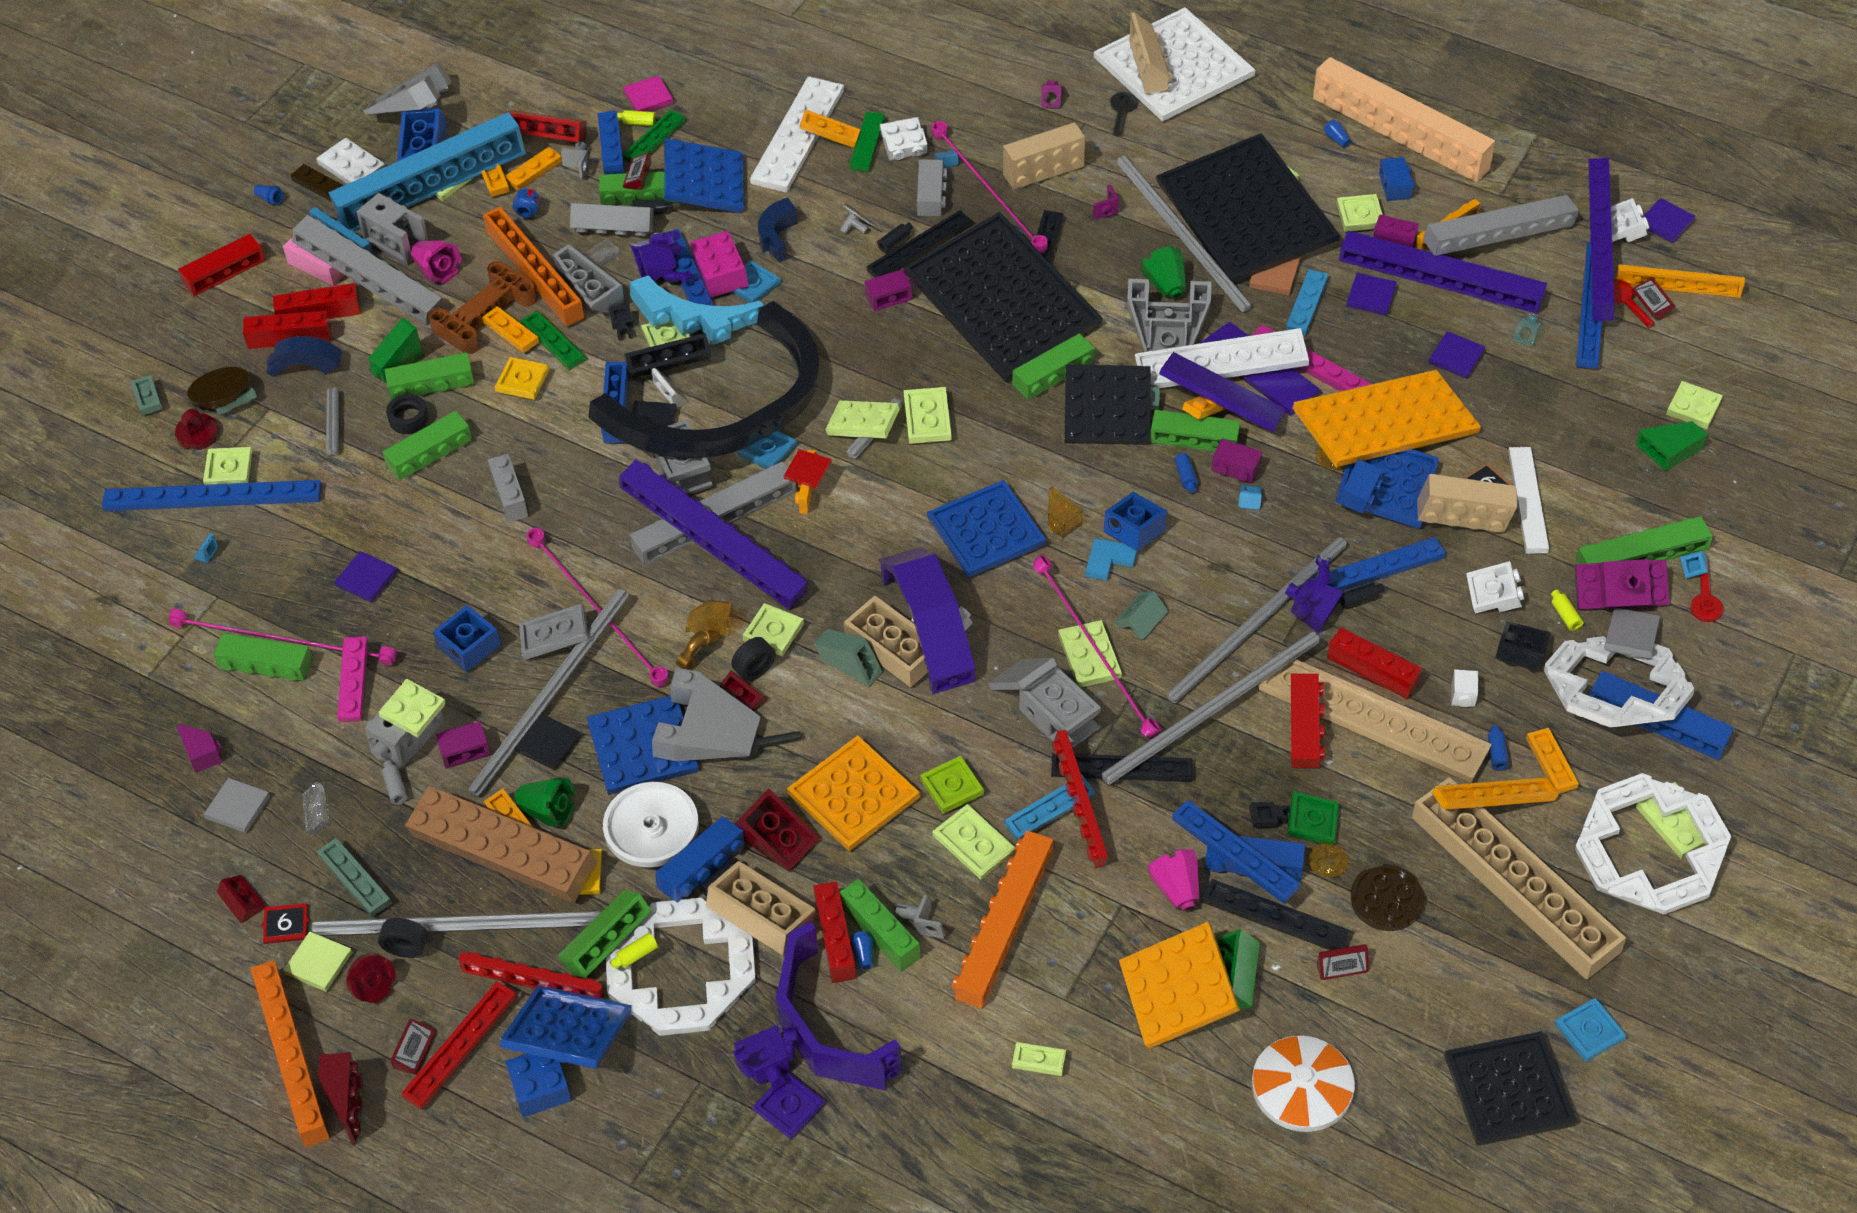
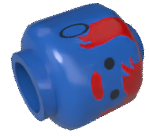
(526, 203)

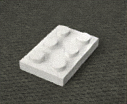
(349, 161)

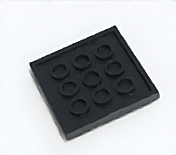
(1107, 404)
(1509, 1088)

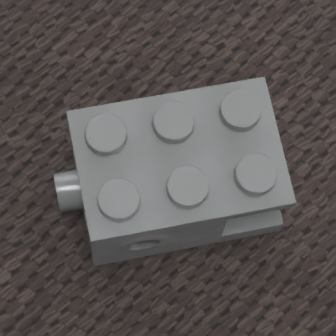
(391, 227)
(686, 473)
(1058, 705)
(394, 743)

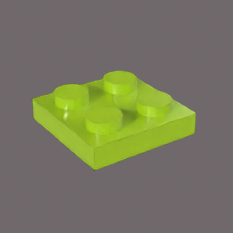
(951, 784)

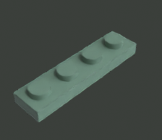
(354, 877)

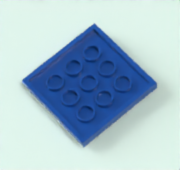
(703, 175)
(1402, 482)
(986, 528)
(625, 744)
(566, 1026)

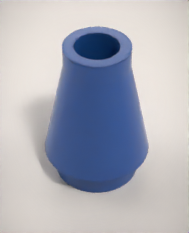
(1337, 133)
(270, 194)
(863, 949)

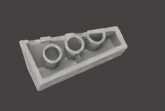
(611, 218)
(592, 283)

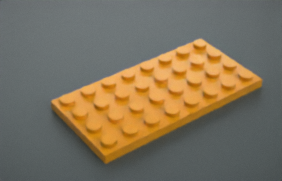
(1386, 418)

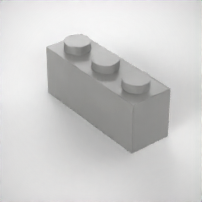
(931, 188)
(507, 488)

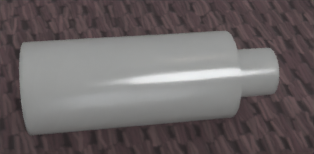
(394, 783)

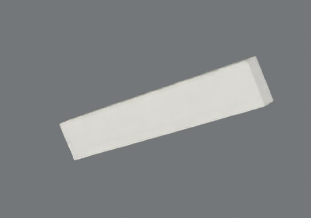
(1528, 500)

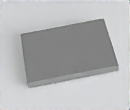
(553, 631)
(1632, 633)
(1022, 674)

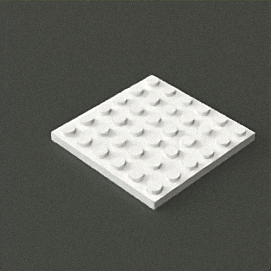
(1196, 58)

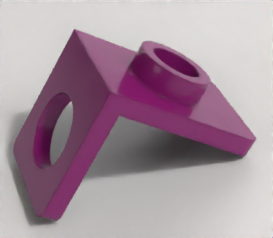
(1051, 86)
(1106, 207)

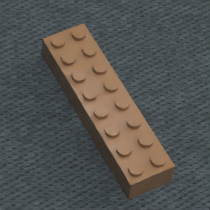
(501, 844)

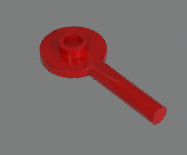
(1623, 294)
(1706, 606)

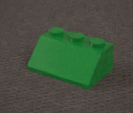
(1240, 959)

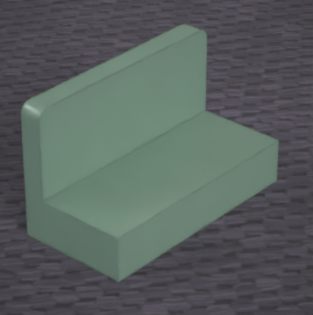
(1142, 614)

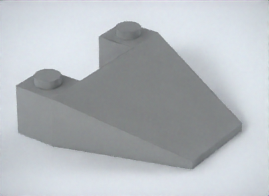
(414, 93)
(1164, 323)
(712, 726)

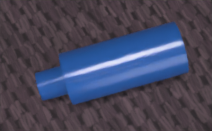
(1186, 472)
(1498, 749)

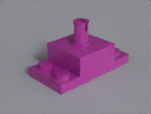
(1621, 584)

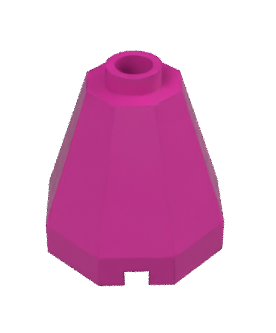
(436, 260)
(1177, 878)

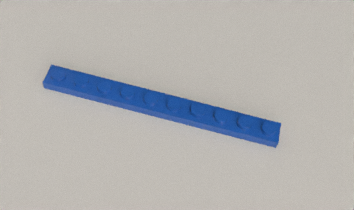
(212, 495)

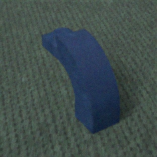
(771, 222)
(306, 351)

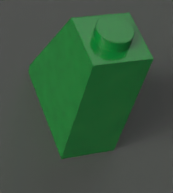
(397, 349)
(1671, 443)

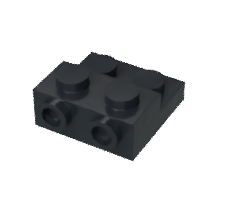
(1523, 645)

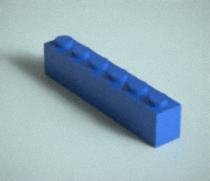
(1688, 728)

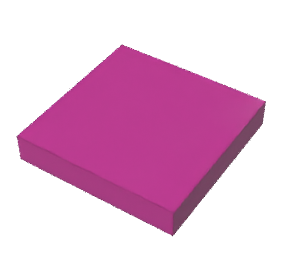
(648, 94)

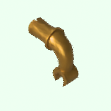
(700, 639)

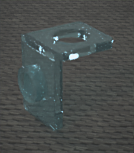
(1531, 322)

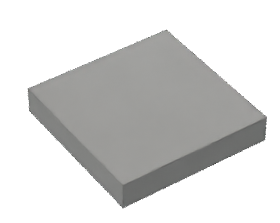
(237, 805)

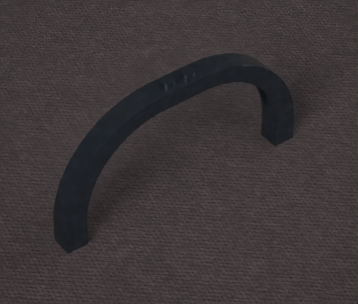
(731, 438)

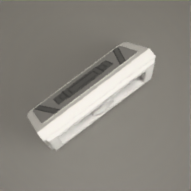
(667, 388)

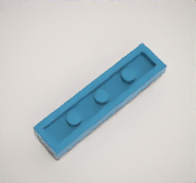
(342, 230)
(1307, 301)
(1043, 811)

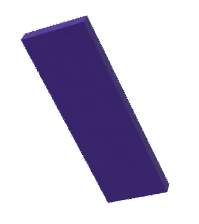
(1278, 386)
(1222, 391)

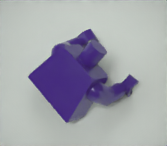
(657, 259)
(1316, 599)
(766, 1055)

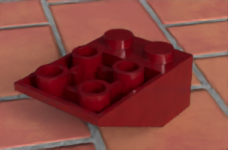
(341, 1085)

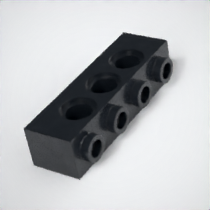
(668, 355)

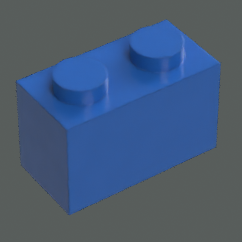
(1396, 179)
(1360, 485)

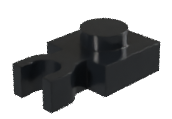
(621, 319)
(1266, 815)

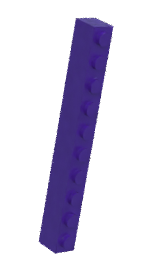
(1601, 240)
(1443, 272)
(713, 534)

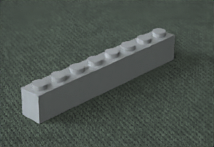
(1500, 225)
(365, 269)
(729, 504)

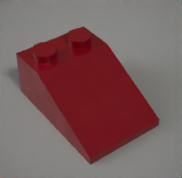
(776, 830)

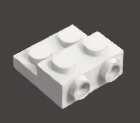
(903, 138)
(1627, 221)
(1495, 588)

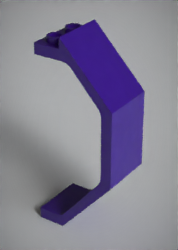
(934, 616)
(825, 1061)

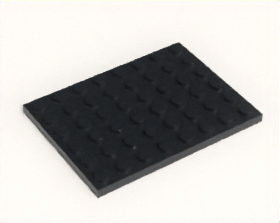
(1247, 208)
(1001, 294)

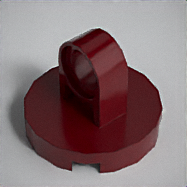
(196, 430)
(370, 977)

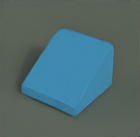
(949, 158)
(1250, 497)
(207, 549)
(1694, 564)

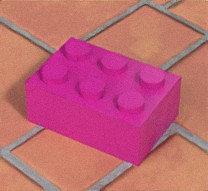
(719, 264)

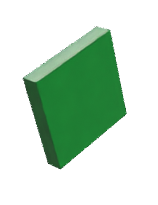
(1312, 818)

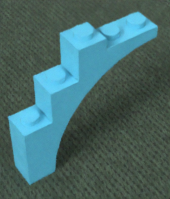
(689, 317)

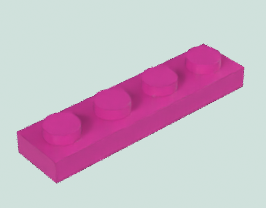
(352, 679)

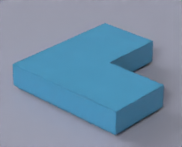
(1107, 553)

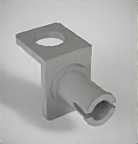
(576, 158)
(920, 916)

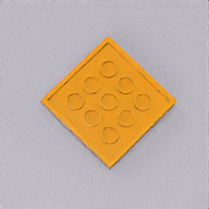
(853, 793)
(1178, 985)

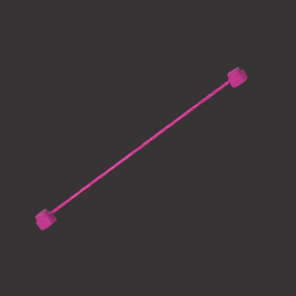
(939, 131)
(178, 618)
(659, 674)
(1150, 727)

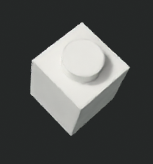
(1464, 688)

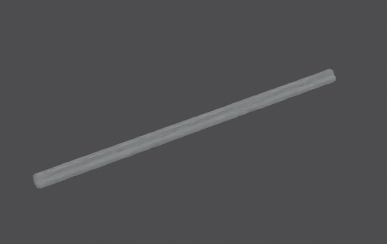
(1184, 234)
(1251, 625)
(547, 694)
(1210, 708)
(452, 923)

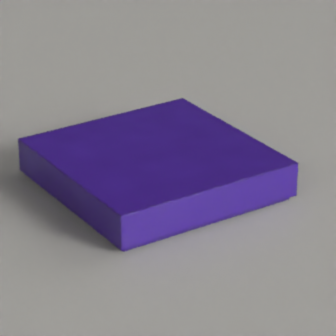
(1668, 220)
(1371, 293)
(1457, 354)
(365, 576)
(789, 1106)

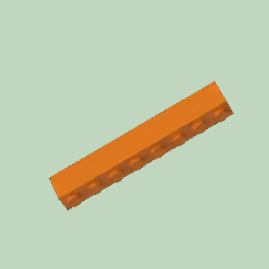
(533, 266)
(1003, 919)
(290, 1054)

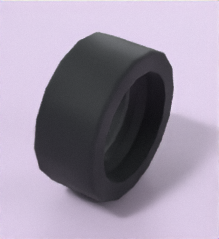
(403, 402)
(753, 658)
(402, 937)

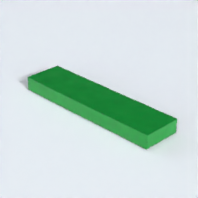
(656, 135)
(867, 142)
(553, 340)

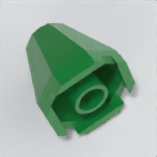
(1165, 271)
(547, 800)

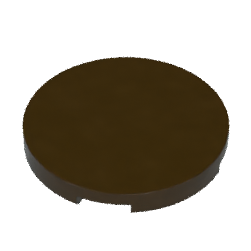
(218, 387)
(1387, 897)

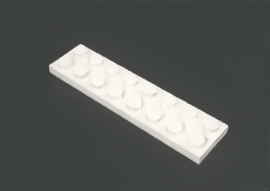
(790, 143)
(1234, 356)

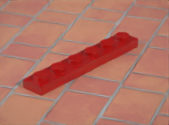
(1082, 807)
(526, 976)
(459, 1045)

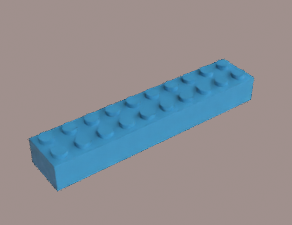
(433, 168)

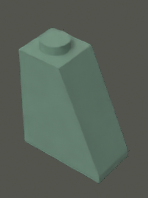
(849, 655)

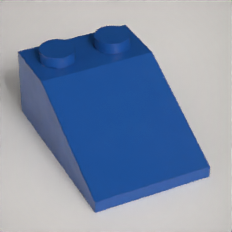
(420, 131)

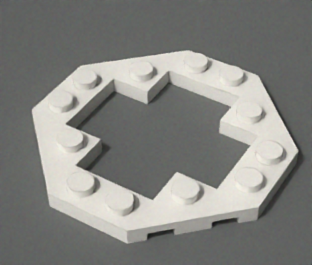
(1634, 711)
(1635, 886)
(720, 994)

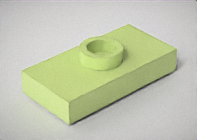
(1039, 1059)

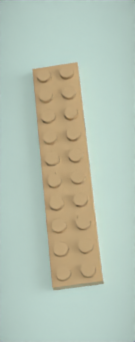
(1388, 722)

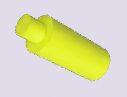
(637, 117)
(1566, 611)
(634, 951)

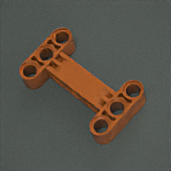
(461, 326)

